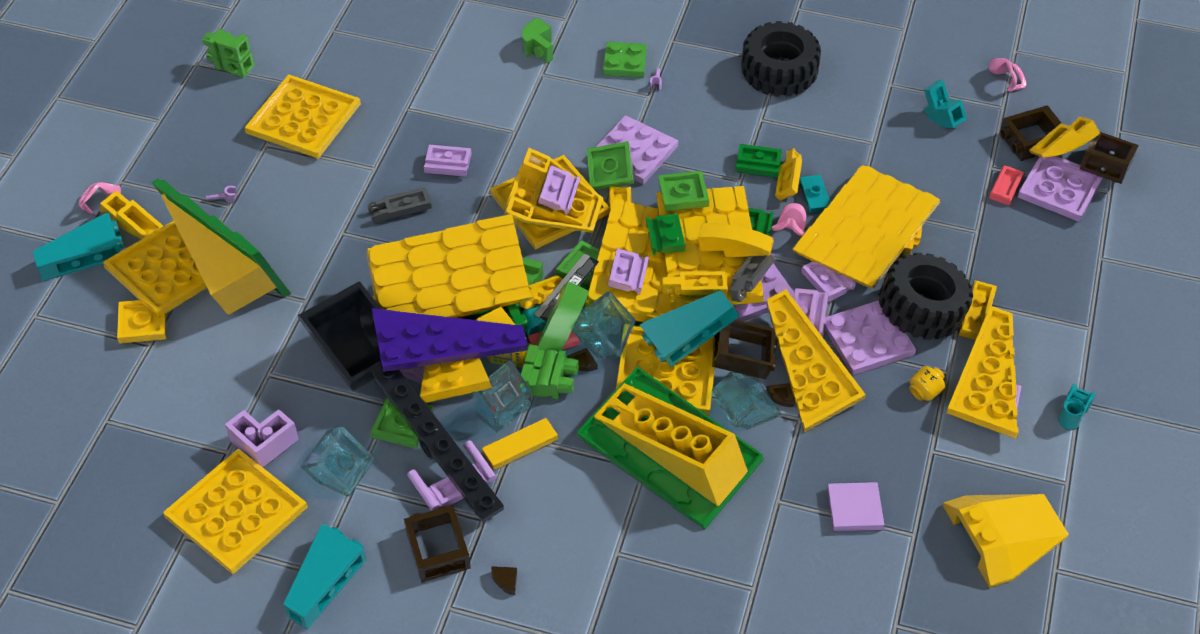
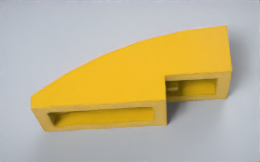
(1066, 138)
(129, 215)
(734, 240)

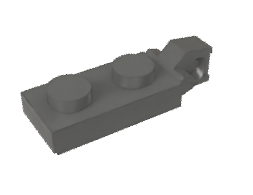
(749, 275)

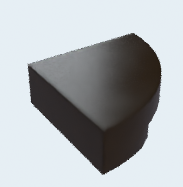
(585, 360)
(781, 394)
(505, 578)

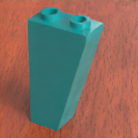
(79, 248)
(688, 326)
(323, 574)

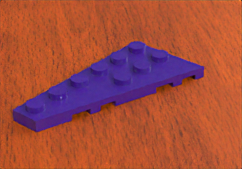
(424, 340)

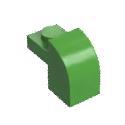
(537, 40)

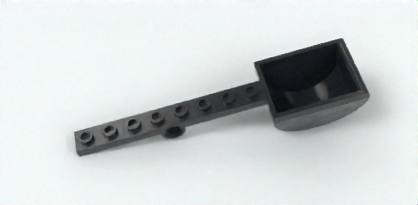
(348, 338)

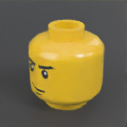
(927, 383)

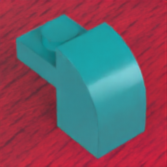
(941, 109)

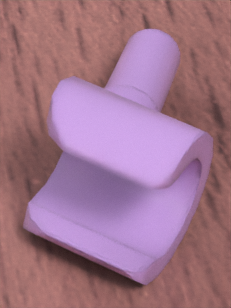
(656, 79)
(229, 195)

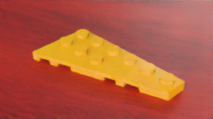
(815, 373)
(453, 379)

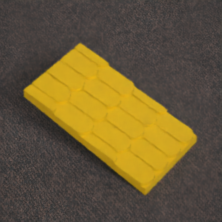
(726, 206)
(866, 226)
(628, 231)
(451, 270)

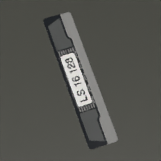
(575, 276)

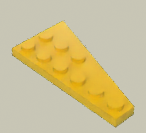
(988, 381)

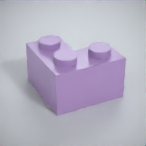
(263, 440)

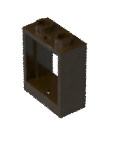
(1011, 125)
(1099, 156)
(749, 333)
(440, 564)

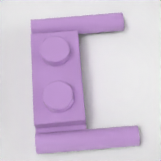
(444, 492)

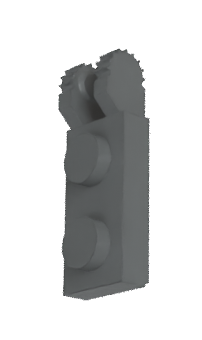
(399, 205)

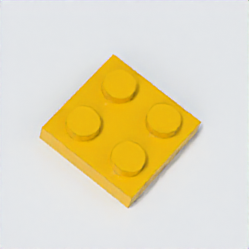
(139, 324)

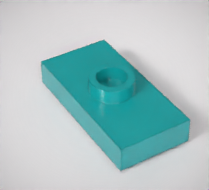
(814, 193)

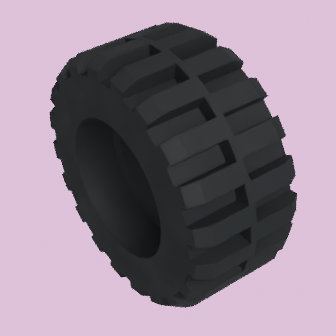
(780, 41)
(916, 313)

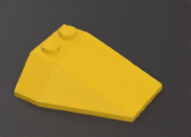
(527, 189)
(1007, 531)

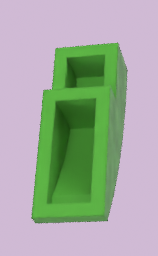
(562, 317)

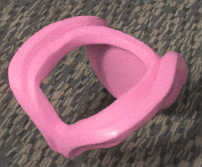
(1003, 65)
(106, 188)
(792, 217)

